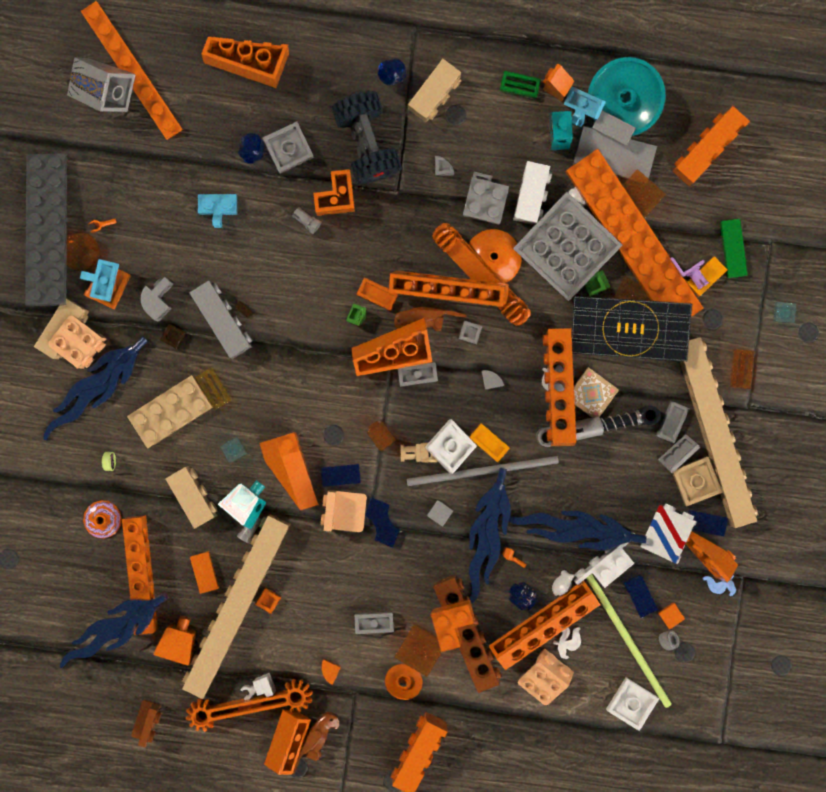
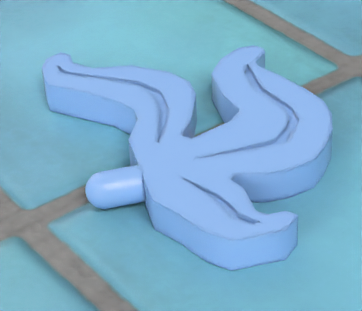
(721, 586)

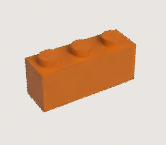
(287, 742)

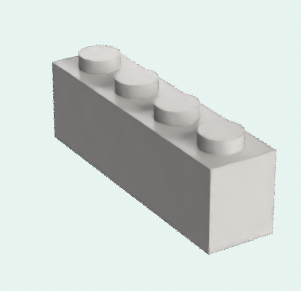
(220, 319)

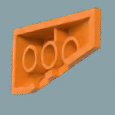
(714, 558)

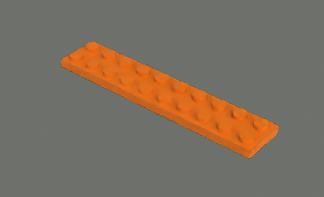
(624, 221)

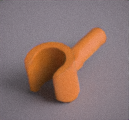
(99, 225)
(508, 554)

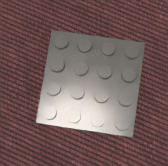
(567, 246)

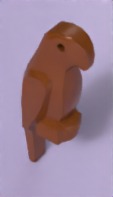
(432, 316)
(317, 736)

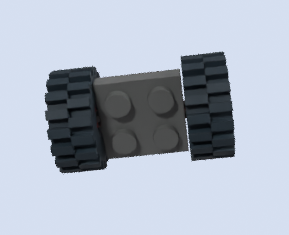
(356, 113)

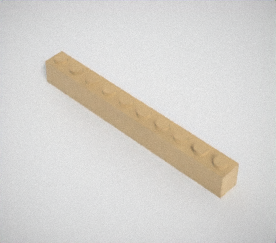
(716, 435)
(236, 605)

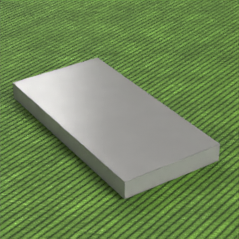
(621, 158)

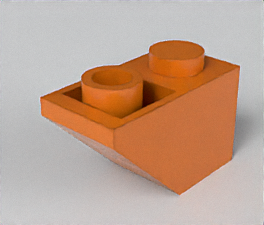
(557, 82)

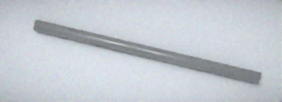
(482, 471)

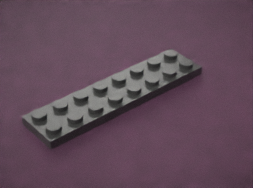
(46, 229)

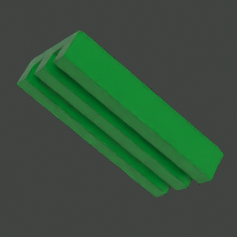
(521, 85)

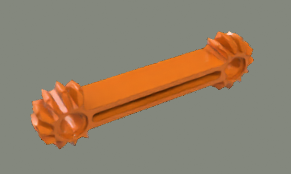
(475, 267)
(248, 706)

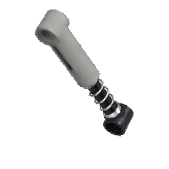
(595, 426)

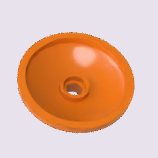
(502, 244)

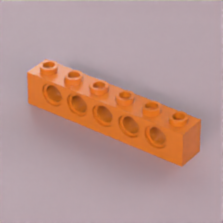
(448, 288)
(563, 339)
(139, 563)
(544, 625)

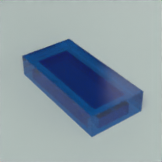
(340, 475)
(709, 523)
(640, 596)

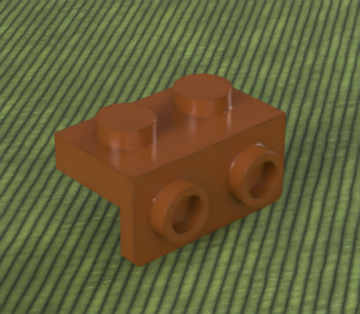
(145, 722)

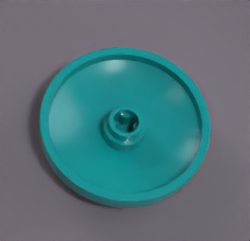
(631, 92)

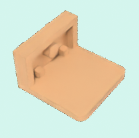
(77, 342)
(344, 511)
(546, 678)

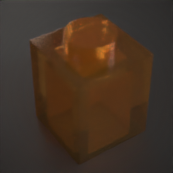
(380, 435)

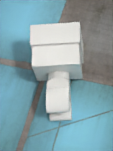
(261, 685)

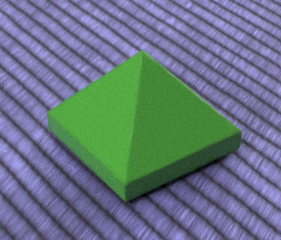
(356, 315)

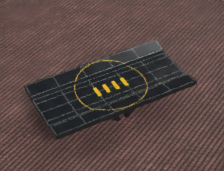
(631, 328)

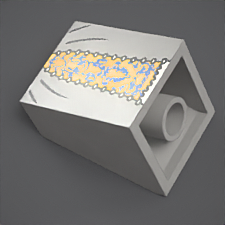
(100, 85)

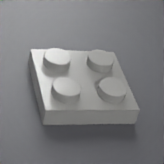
(288, 147)
(485, 201)

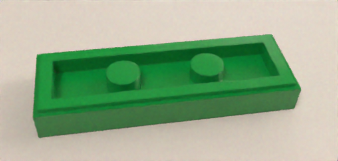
(733, 248)

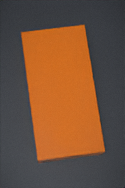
(377, 294)
(204, 572)

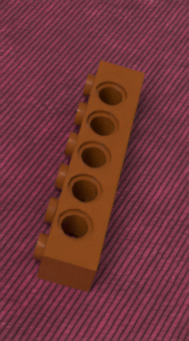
(481, 679)

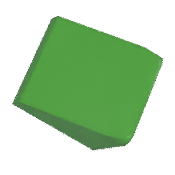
(597, 283)

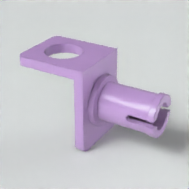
(694, 273)

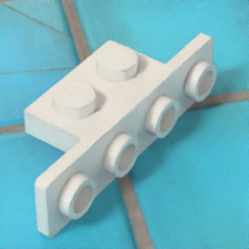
(607, 567)

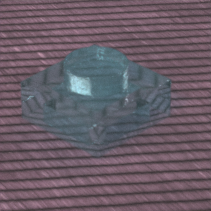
(784, 312)
(233, 450)

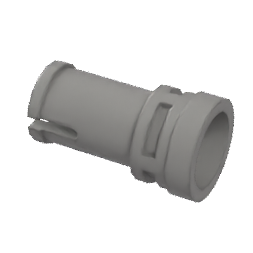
(309, 222)
(247, 534)

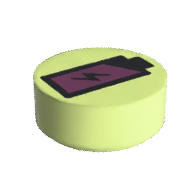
(108, 461)

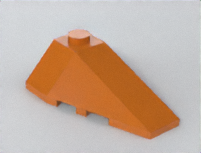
(289, 466)

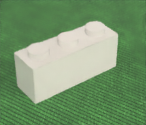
(532, 193)

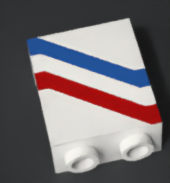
(668, 533)

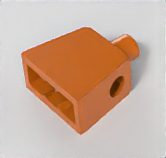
(177, 642)

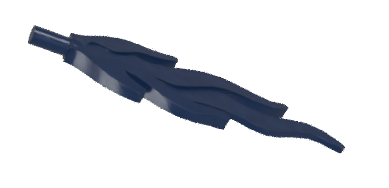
(103, 382)
(487, 527)
(581, 528)
(138, 614)

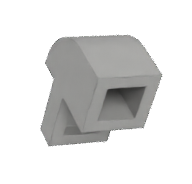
(152, 301)

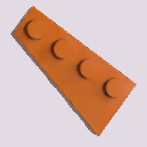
(247, 59)
(710, 146)
(393, 350)
(419, 753)

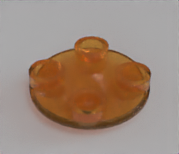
(82, 251)

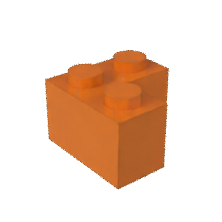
(338, 200)
(448, 619)

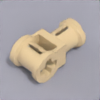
(421, 453)

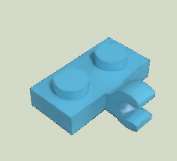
(583, 104)
(217, 206)
(102, 280)

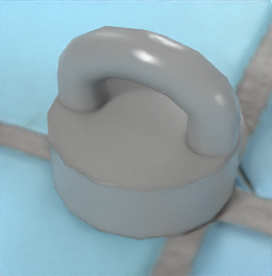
(669, 640)

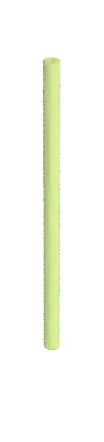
(628, 640)

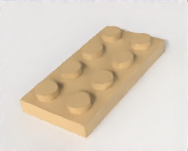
(170, 411)

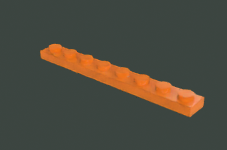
(126, 61)

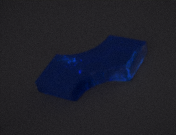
(385, 531)

